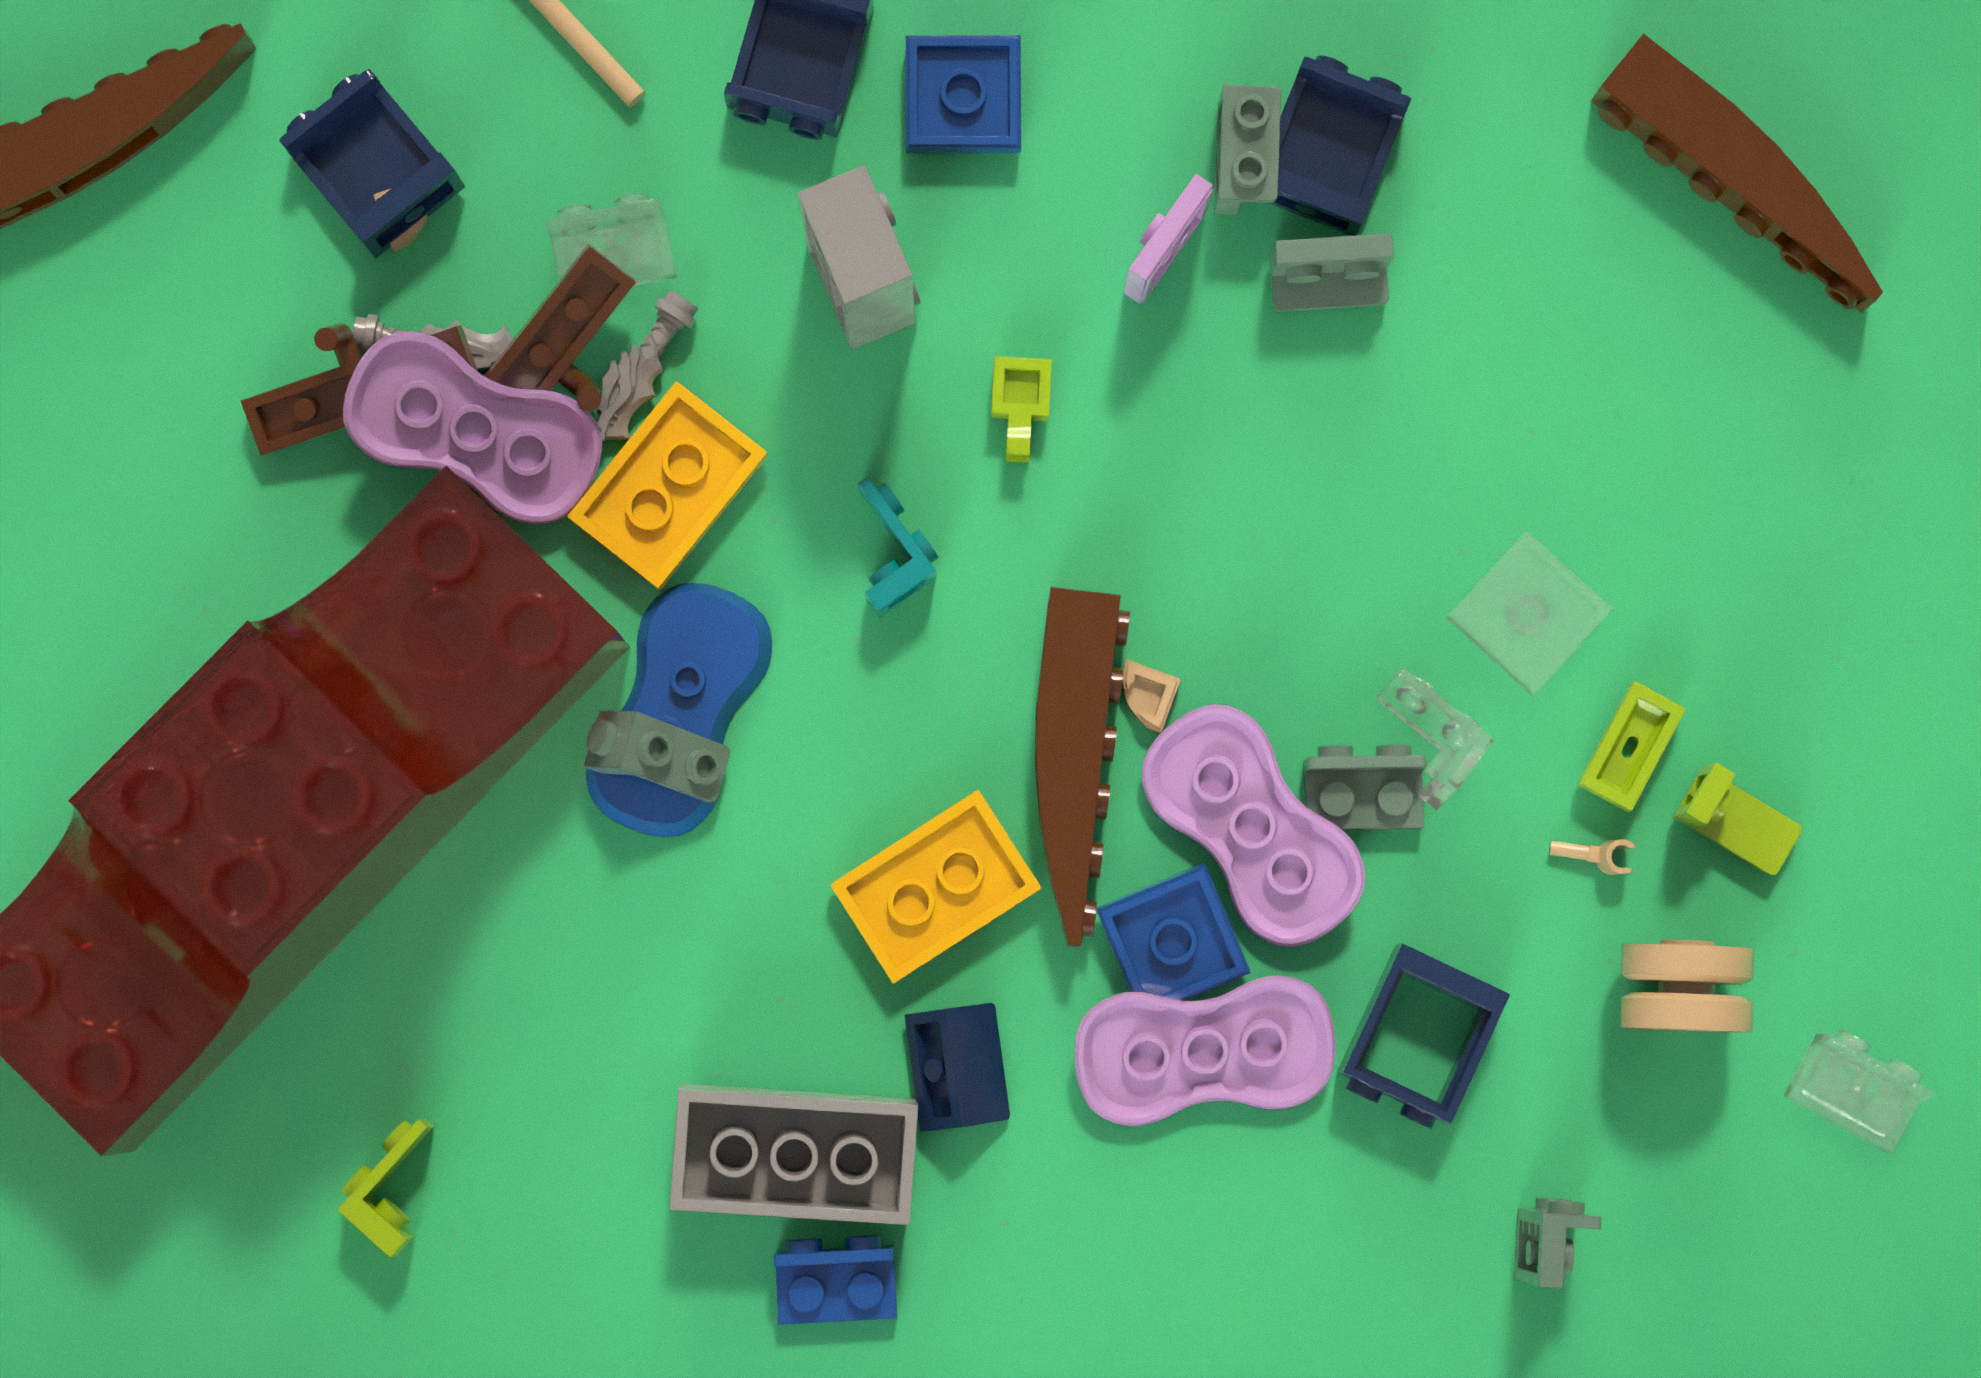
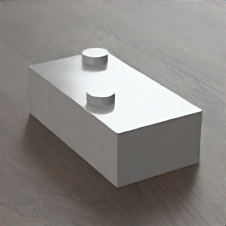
(858, 256)
(794, 1154)

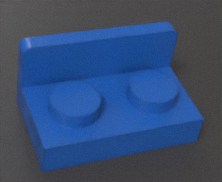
(835, 1282)

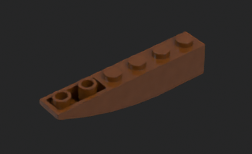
(108, 127)
(1735, 163)
(1073, 741)

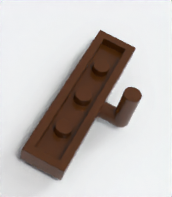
(562, 328)
(316, 403)

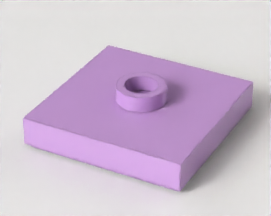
(1166, 238)

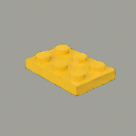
(668, 485)
(935, 886)

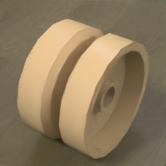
(1686, 986)

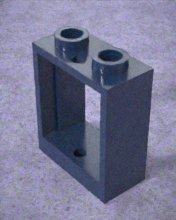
(1445, 979)

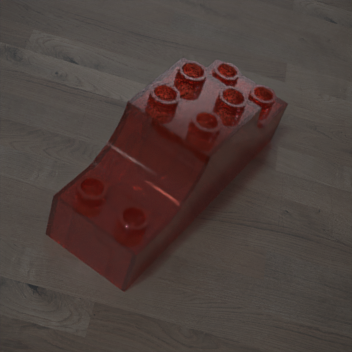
(282, 807)

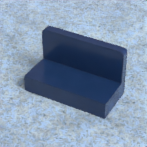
(957, 1067)

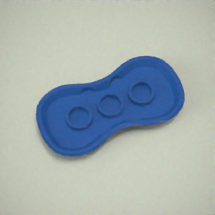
(695, 667)

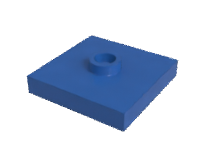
(963, 94)
(1174, 937)

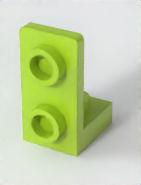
(1737, 820)
(383, 1221)

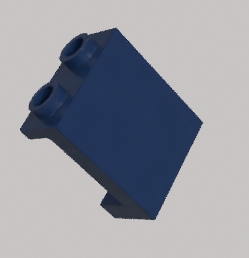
(799, 63)
(1335, 142)
(365, 146)

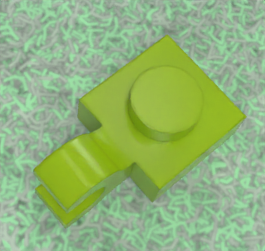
(1021, 396)

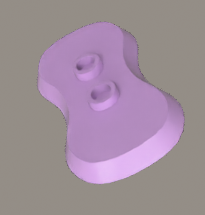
(429, 409)
(1282, 862)
(1252, 1046)

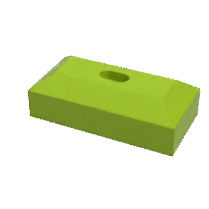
(1651, 723)

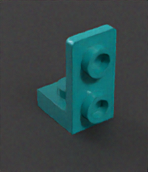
(896, 582)

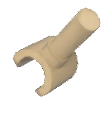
(1596, 854)

